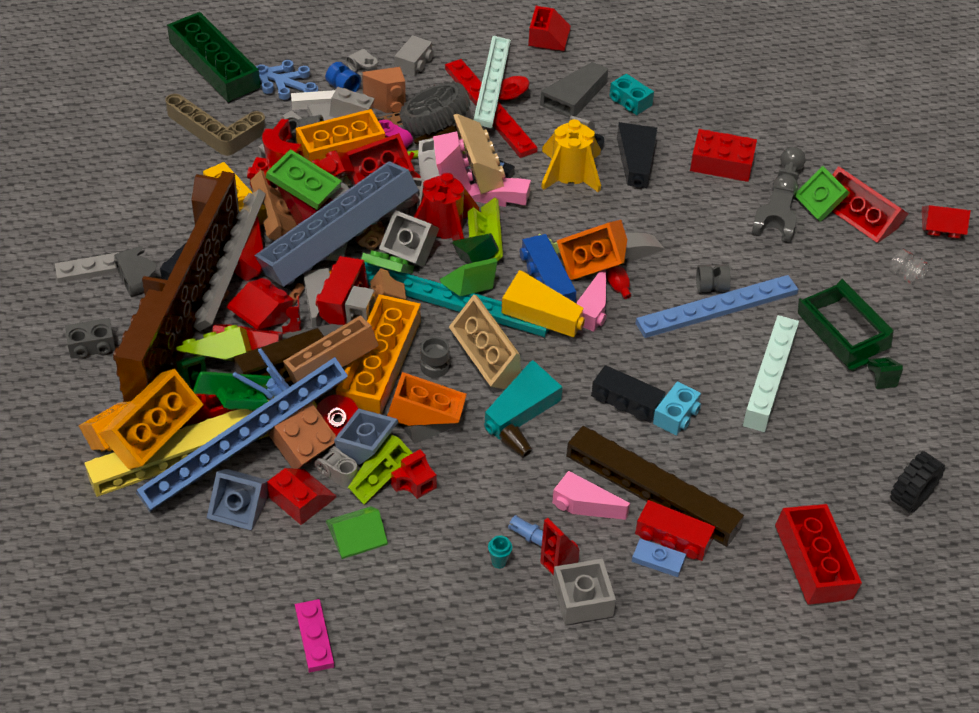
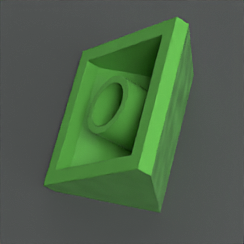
(471, 277)
(357, 532)

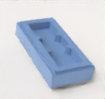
(658, 557)

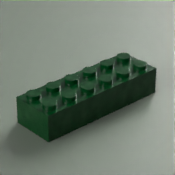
(214, 56)

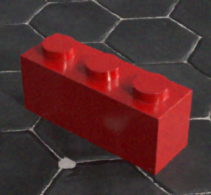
(675, 530)

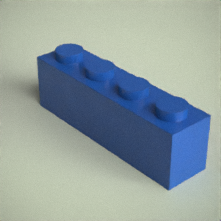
(546, 266)

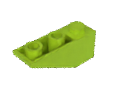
(219, 346)

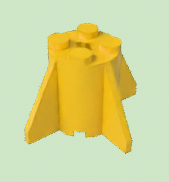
(572, 156)

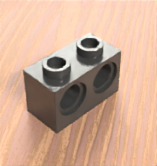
(90, 338)

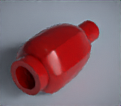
(619, 280)

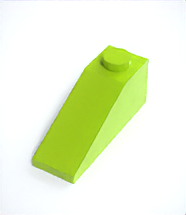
(378, 468)

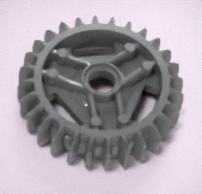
(434, 108)

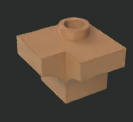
(385, 285)

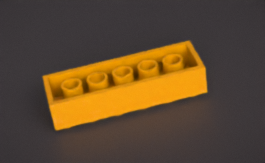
(375, 373)

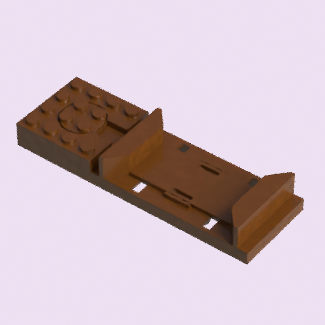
(164, 312)

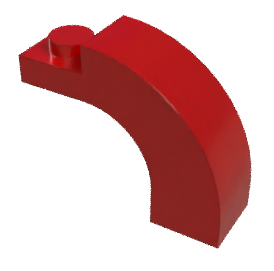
(276, 142)

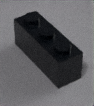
(627, 393)

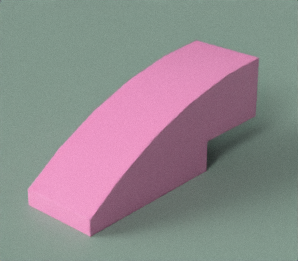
(514, 191)

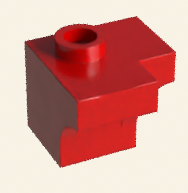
(414, 475)

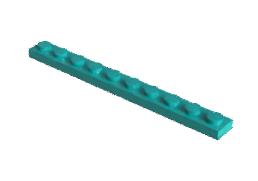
(441, 295)

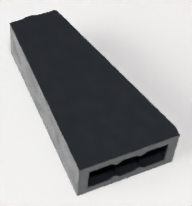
(636, 151)

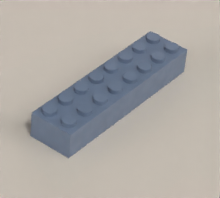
(336, 223)

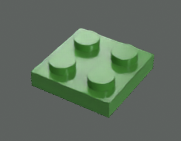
(821, 193)
(394, 263)

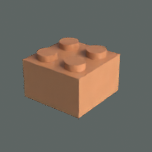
(302, 436)

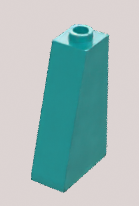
(523, 399)

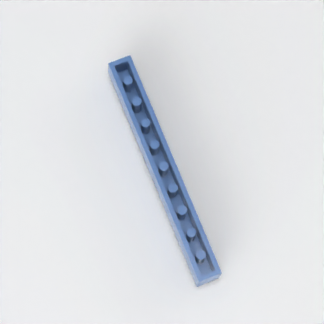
(240, 435)

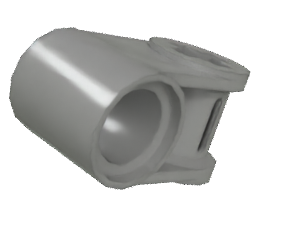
(361, 62)
(337, 467)

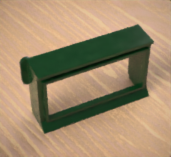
(851, 356)

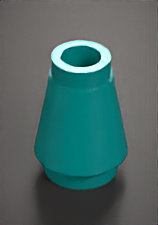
(499, 551)

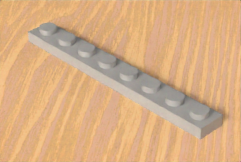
(229, 260)

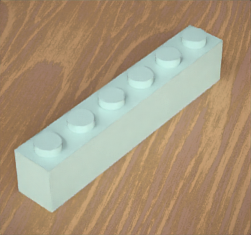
(770, 374)

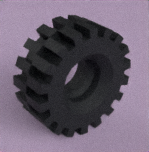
(917, 481)

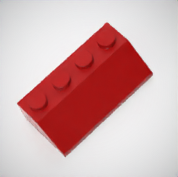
(867, 208)

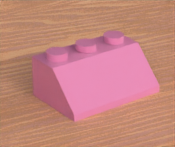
(451, 158)

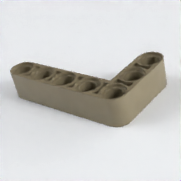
(212, 132)

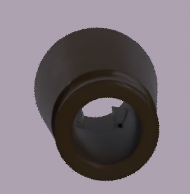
(515, 440)

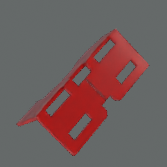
(293, 313)

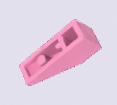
(594, 302)
(588, 499)

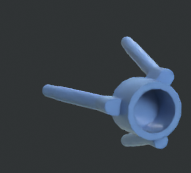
(275, 384)

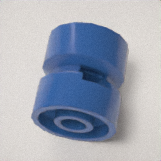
(342, 76)

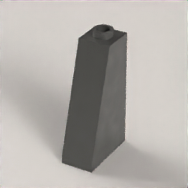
(575, 90)

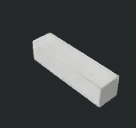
(302, 100)

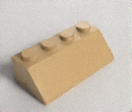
(480, 154)
(486, 344)

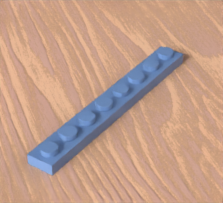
(716, 306)

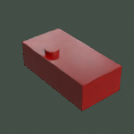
(817, 554)

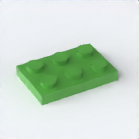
(303, 179)

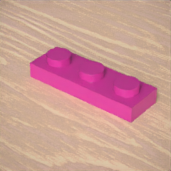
(314, 635)

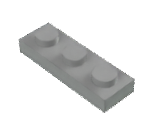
(85, 268)

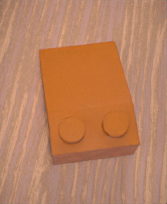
(425, 402)

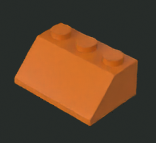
(593, 249)

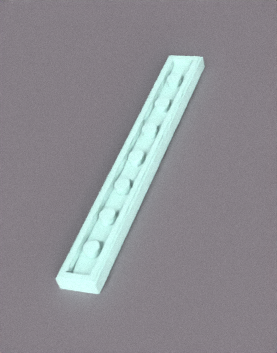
(492, 81)

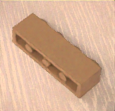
(344, 344)

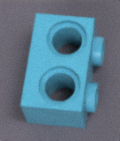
(677, 408)

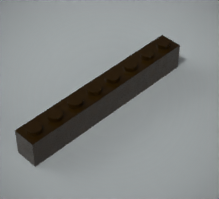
(652, 483)

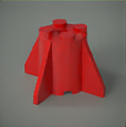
(445, 205)

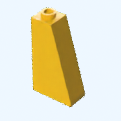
(541, 305)

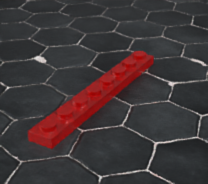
(502, 122)

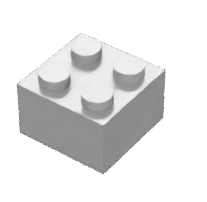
(409, 238)
(584, 591)

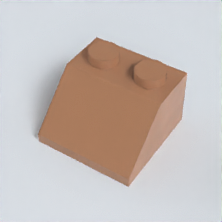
(386, 87)

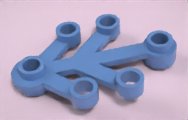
(285, 79)

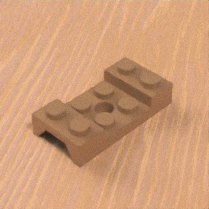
(279, 216)

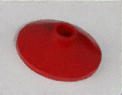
(513, 87)
(337, 405)

